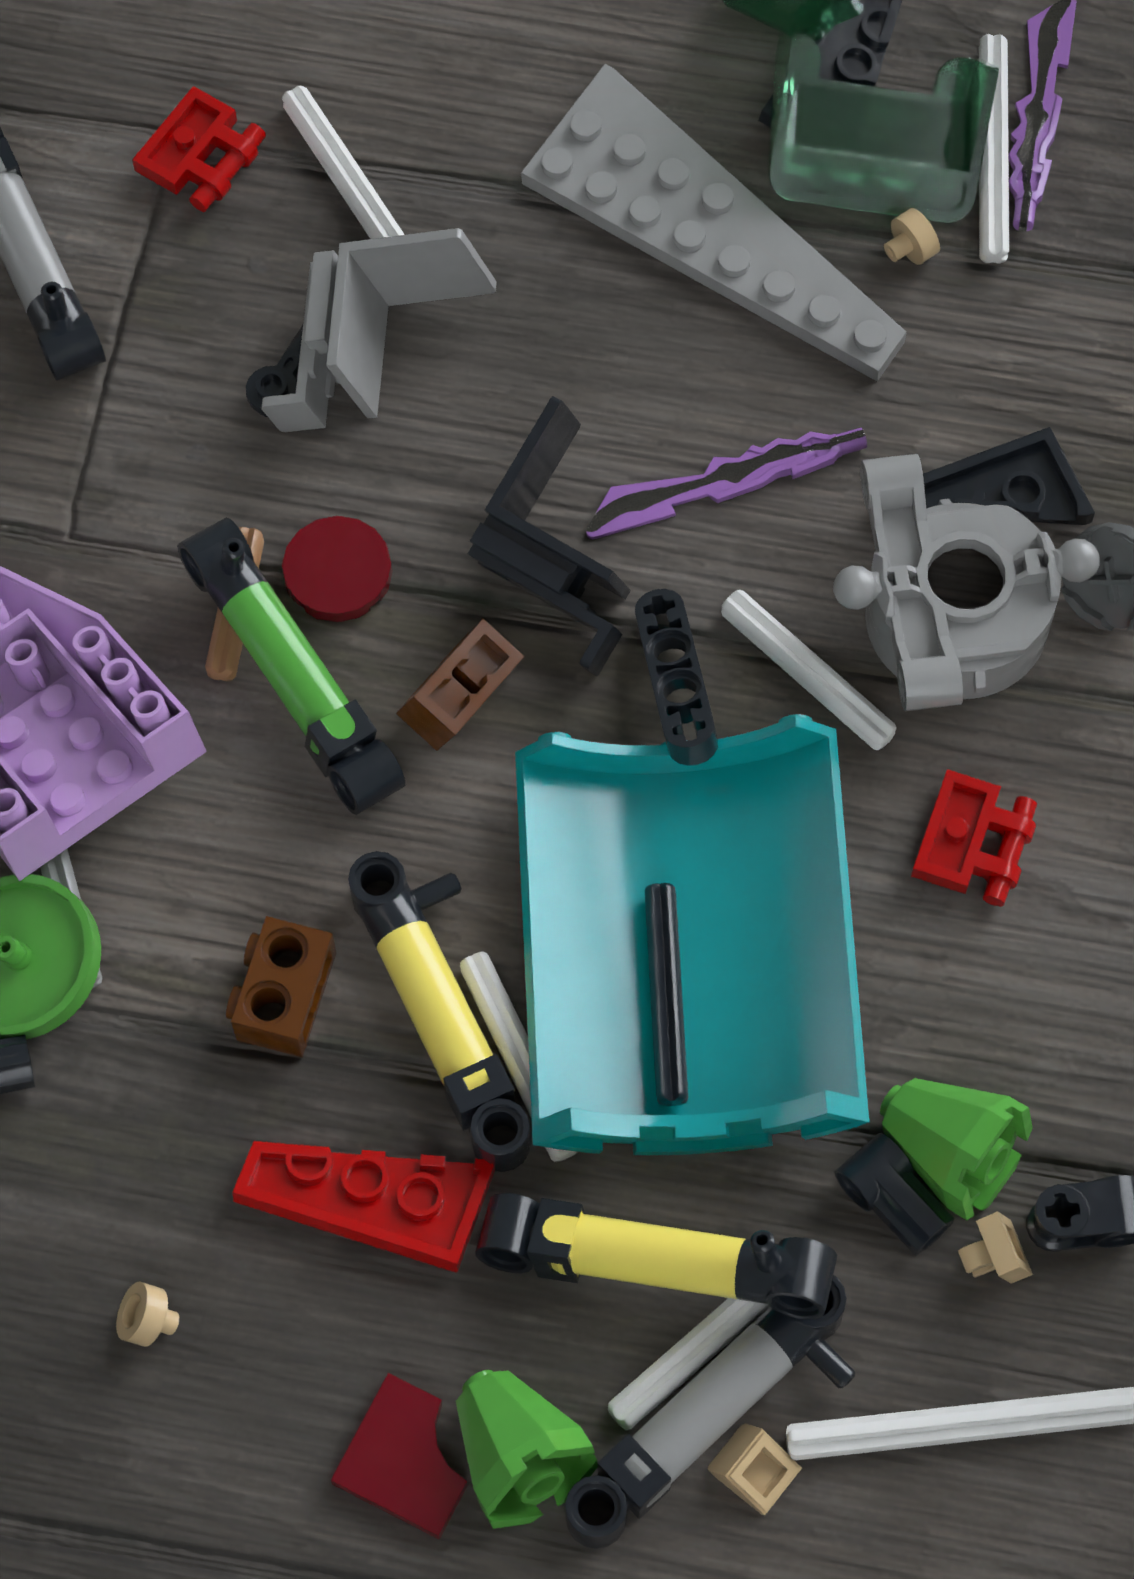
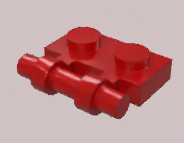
(188, 138)
(957, 832)

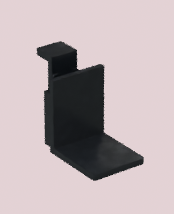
(533, 557)

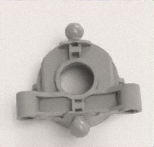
(928, 644)

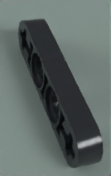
(676, 675)

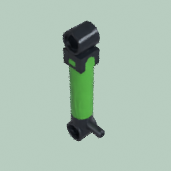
(335, 730)

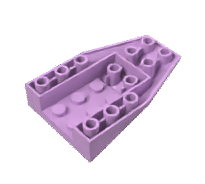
(78, 724)

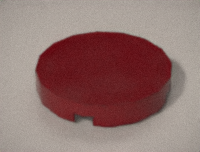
(337, 568)

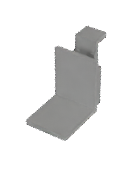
(350, 311)

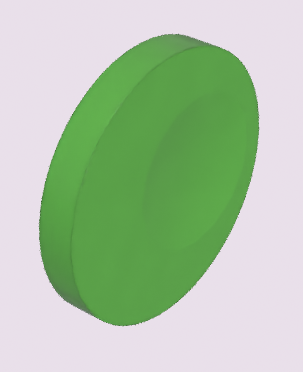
(45, 955)

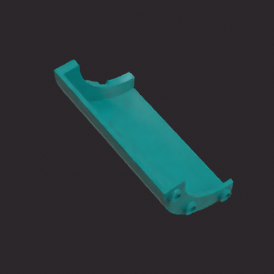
(760, 932)

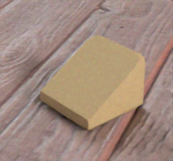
(754, 1467)

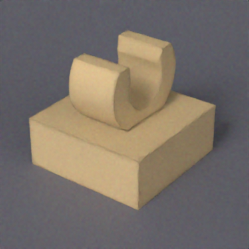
(997, 1251)

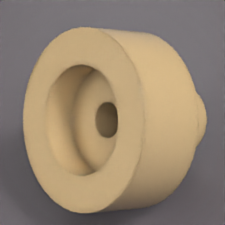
(912, 238)
(145, 1315)

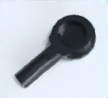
(275, 379)

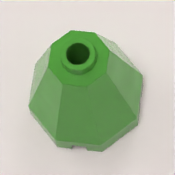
(957, 1139)
(519, 1448)

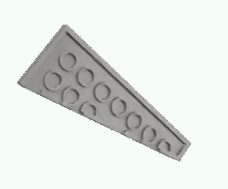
(664, 194)

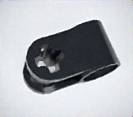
(1097, 1215)

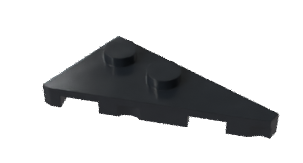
(1021, 474)

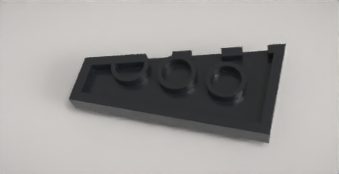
(854, 47)

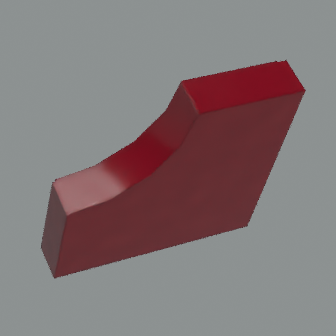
(398, 1459)

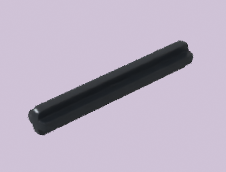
(666, 995)

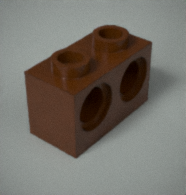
(460, 685)
(294, 987)

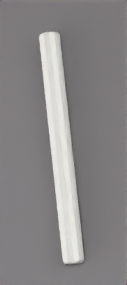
(960, 1423)

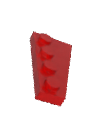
(390, 1203)

